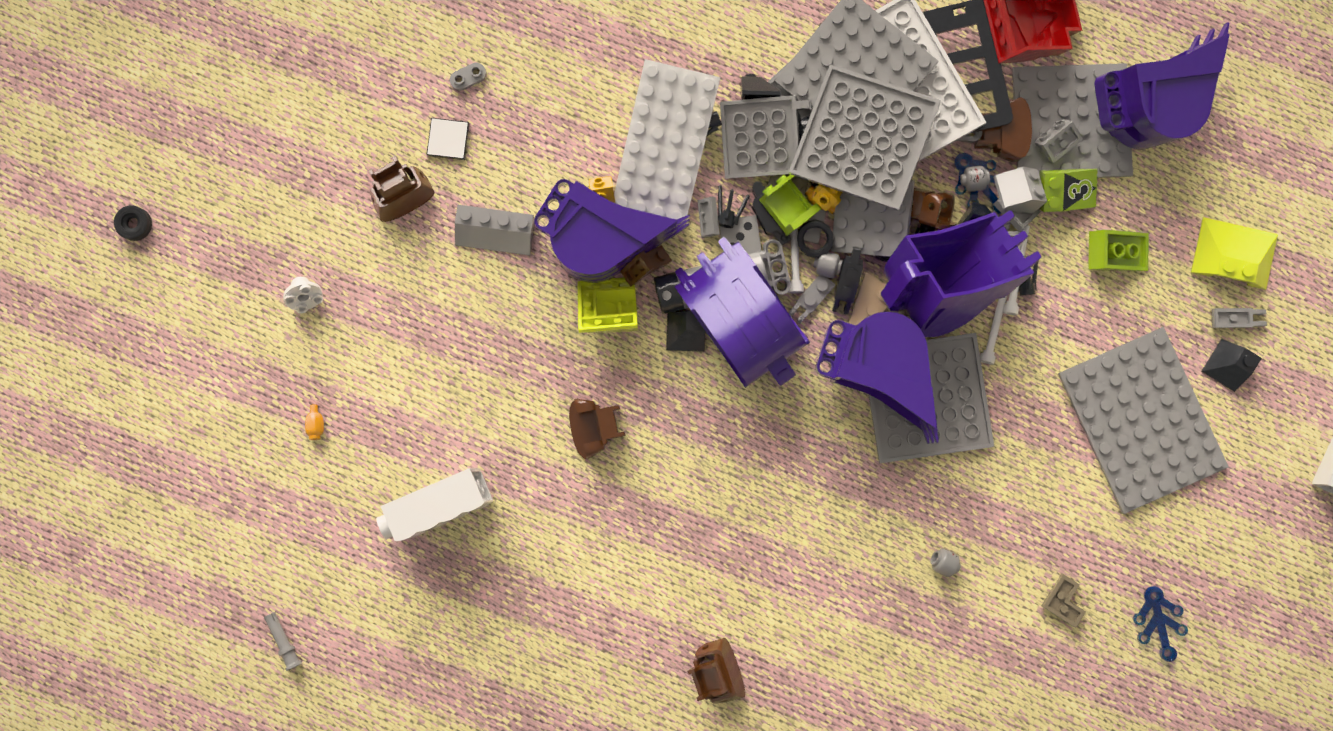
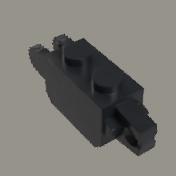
(765, 219)
(848, 280)

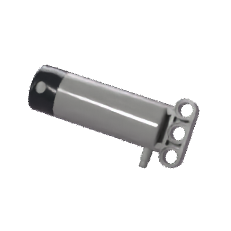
(671, 300)

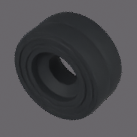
(122, 219)

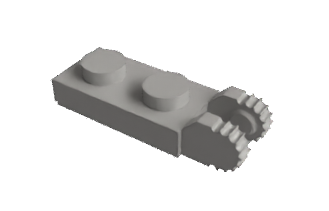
(812, 296)
(1236, 318)

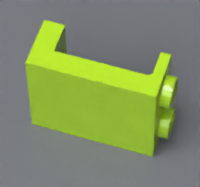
(787, 204)

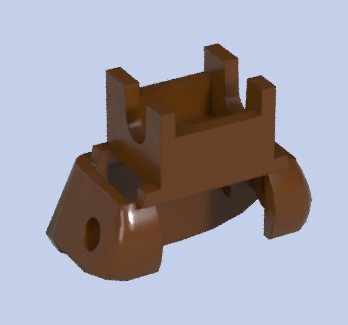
(1012, 140)
(398, 192)
(938, 216)
(592, 426)
(717, 676)

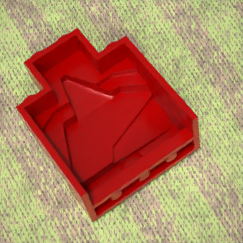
(1032, 28)

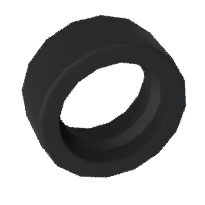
(812, 224)

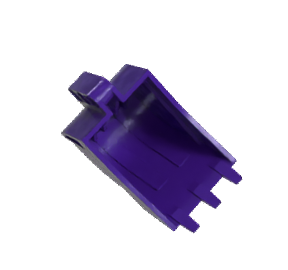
(1162, 98)
(599, 236)
(955, 272)
(742, 314)
(887, 361)

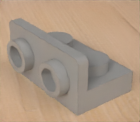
(1059, 139)

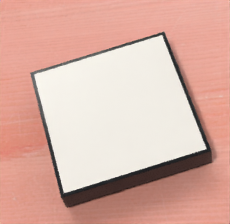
(447, 138)

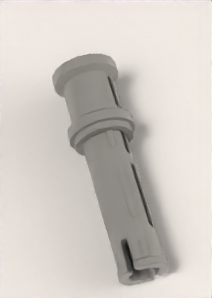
(286, 650)

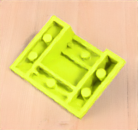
(1234, 252)
(607, 306)

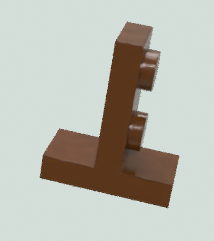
(645, 264)

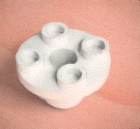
(302, 295)

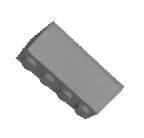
(494, 230)

